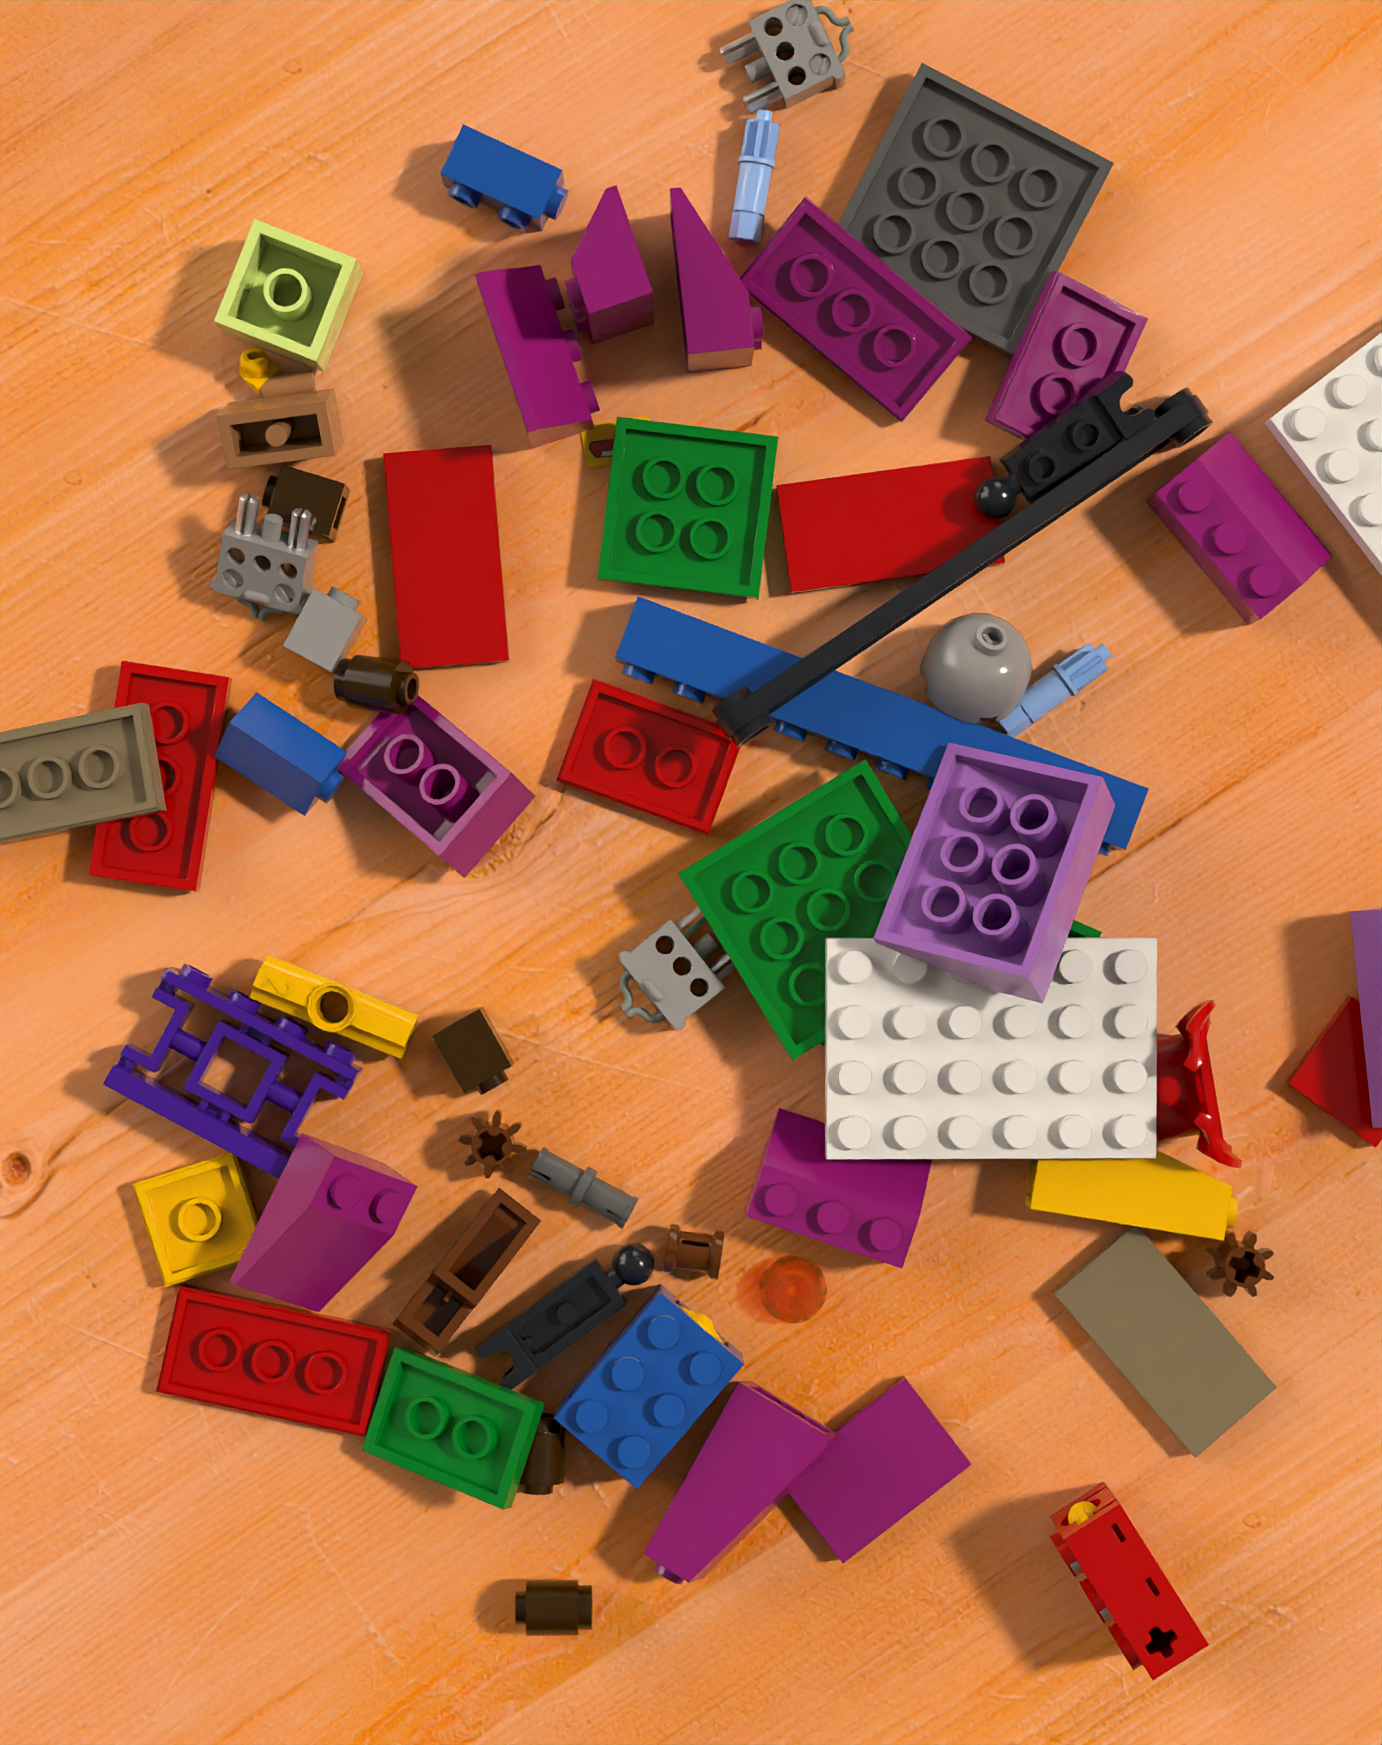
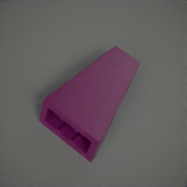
(740, 1475)

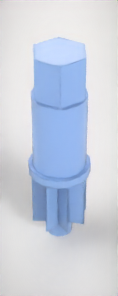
(754, 178)
(1056, 687)

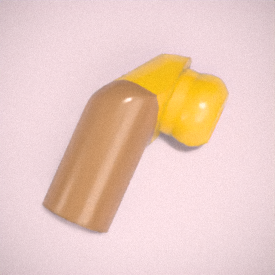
(269, 379)

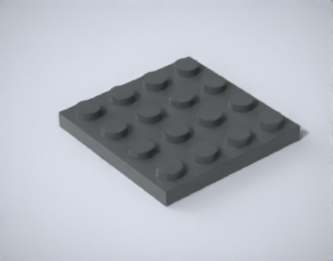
(973, 204)

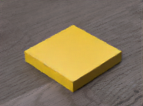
(198, 1217)

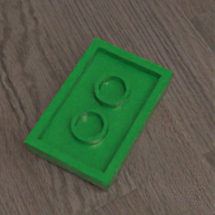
(453, 1427)

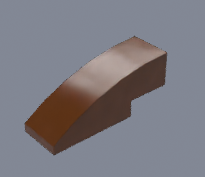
(466, 1272)

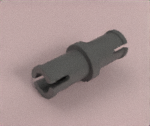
(582, 1187)

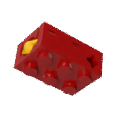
(1125, 1583)

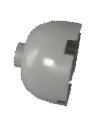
(977, 667)

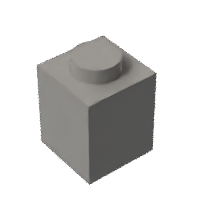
(326, 628)

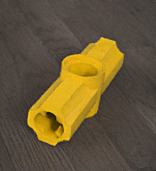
(301, 995)

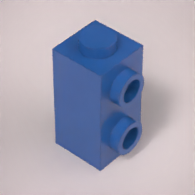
(503, 179)
(282, 755)

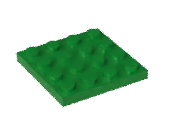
(791, 884)

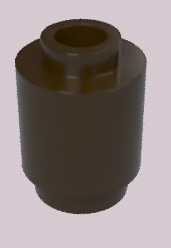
(376, 684)
(546, 1458)
(554, 1607)

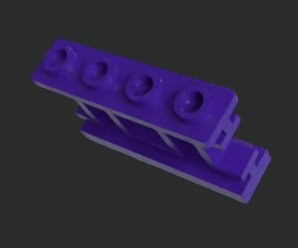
(213, 1114)

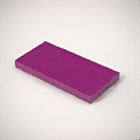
(854, 309)

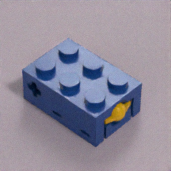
(649, 1386)

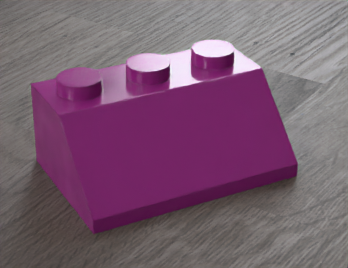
(609, 278)
(538, 352)
(1239, 529)
(841, 1202)

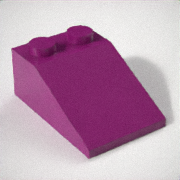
(714, 303)
(436, 783)
(322, 1224)

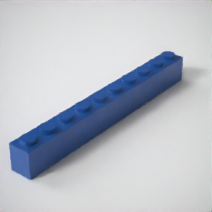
(837, 709)

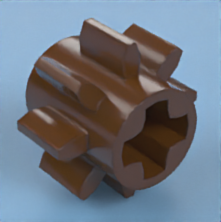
(492, 1158)
(1239, 1278)

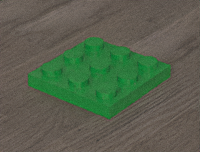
(687, 508)

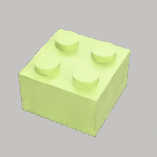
(289, 295)

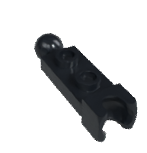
(1063, 447)
(566, 1313)

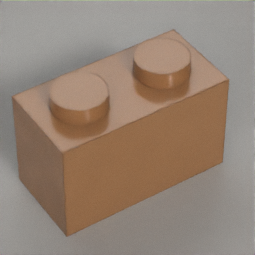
(280, 429)

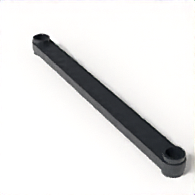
(747, 714)

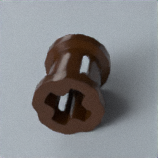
(694, 1251)

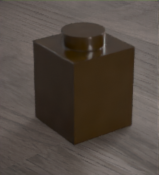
(311, 492)
(475, 1052)

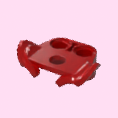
(1187, 1088)

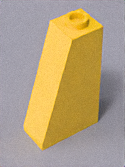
(1134, 1192)

